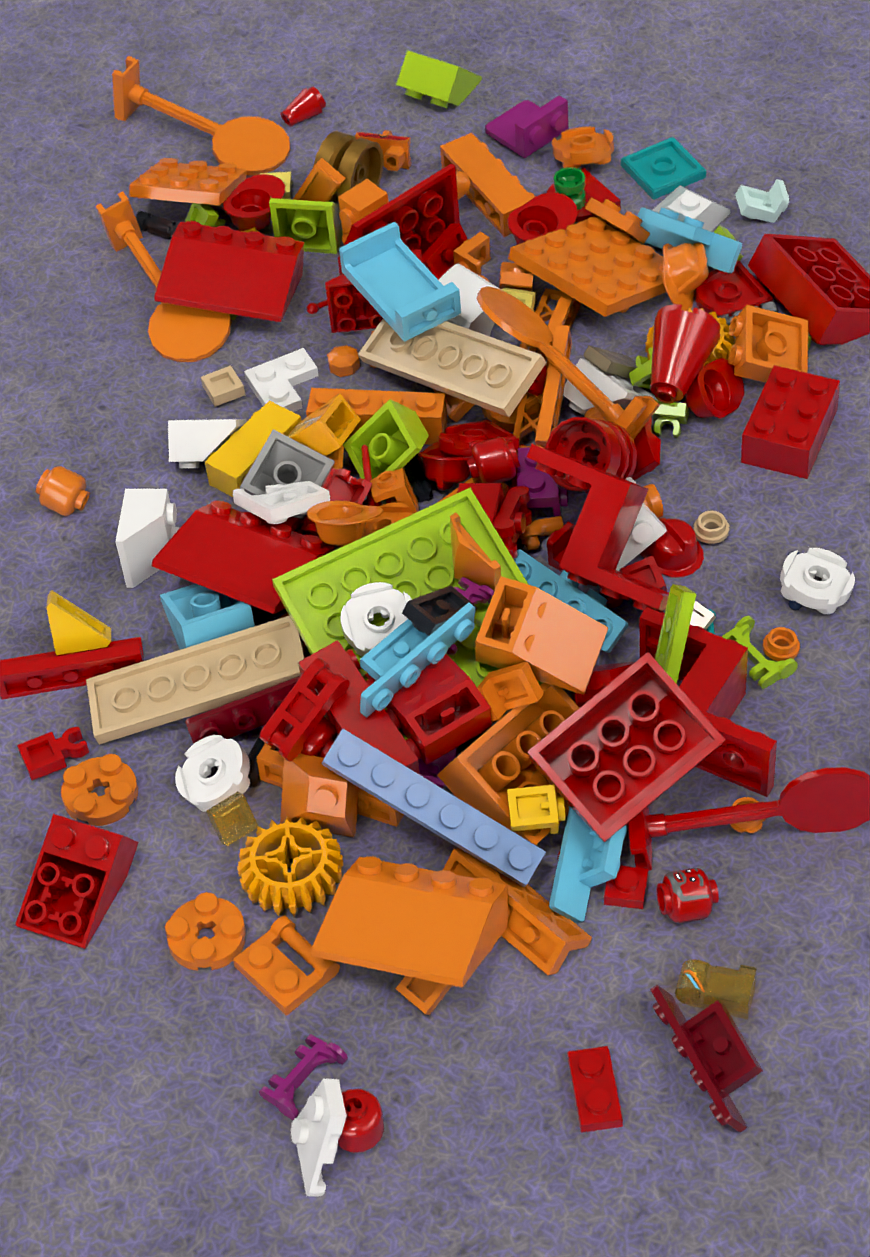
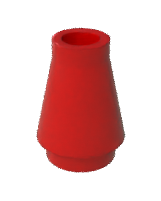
(304, 106)

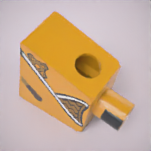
(327, 426)

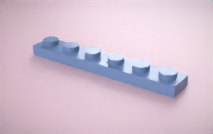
(433, 808)

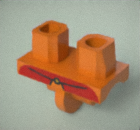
(395, 149)

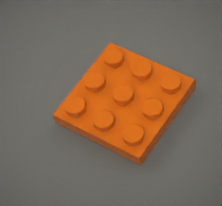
(188, 182)

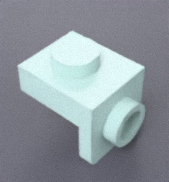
(763, 204)

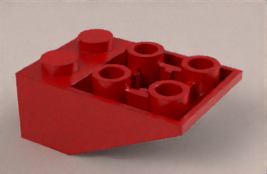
(349, 307)
(440, 709)
(75, 880)

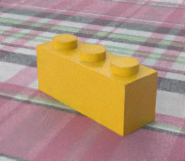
(233, 460)

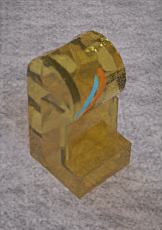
(704, 984)

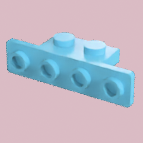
(666, 229)
(567, 591)
(405, 654)
(582, 865)

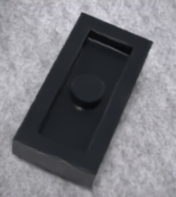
(434, 608)

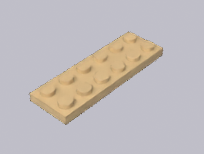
(457, 364)
(193, 679)

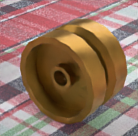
(352, 158)

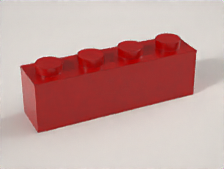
(377, 729)

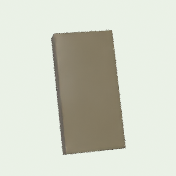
(610, 361)

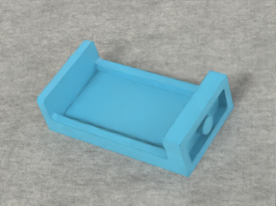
(398, 283)

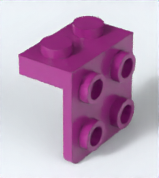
(528, 126)

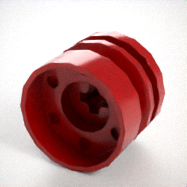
(583, 440)

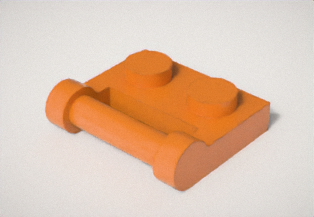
(276, 974)

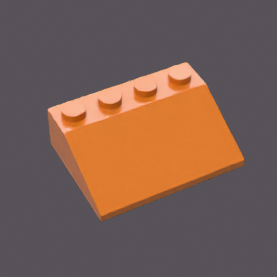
(502, 761)
(412, 921)

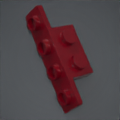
(241, 714)
(716, 1051)

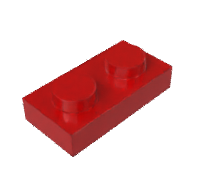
(440, 254)
(594, 1089)

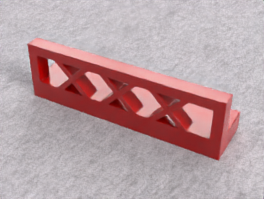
(57, 672)

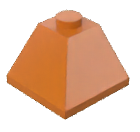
(318, 795)

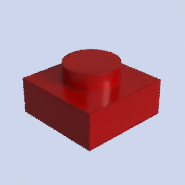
(627, 888)

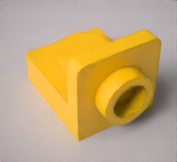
(535, 808)

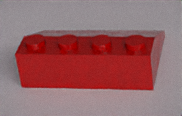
(418, 212)
(230, 271)
(816, 283)
(237, 554)
(625, 747)

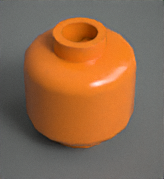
(62, 490)

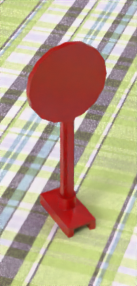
(813, 802)

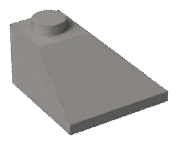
(284, 463)

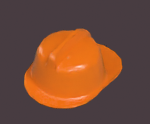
(684, 271)
(341, 521)

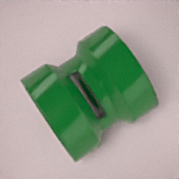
(571, 183)

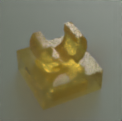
(232, 818)

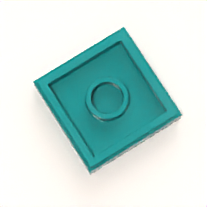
(663, 168)

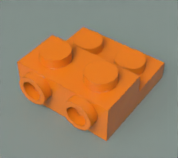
(767, 340)

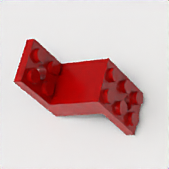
(601, 529)
(715, 681)

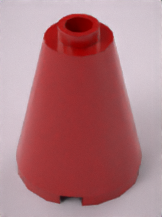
(680, 350)

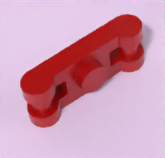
(513, 517)
(303, 709)

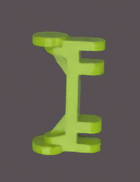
(764, 669)

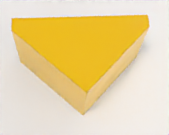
(74, 628)

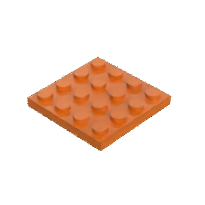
(594, 265)

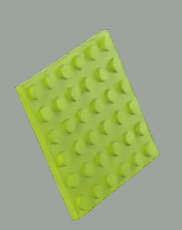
(405, 554)

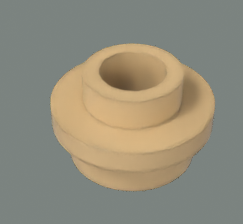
(711, 527)

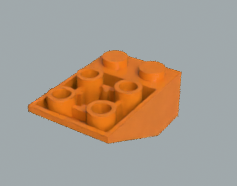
(543, 631)

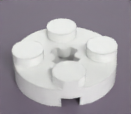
(821, 595)
(360, 610)
(231, 775)

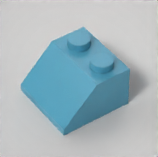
(204, 614)

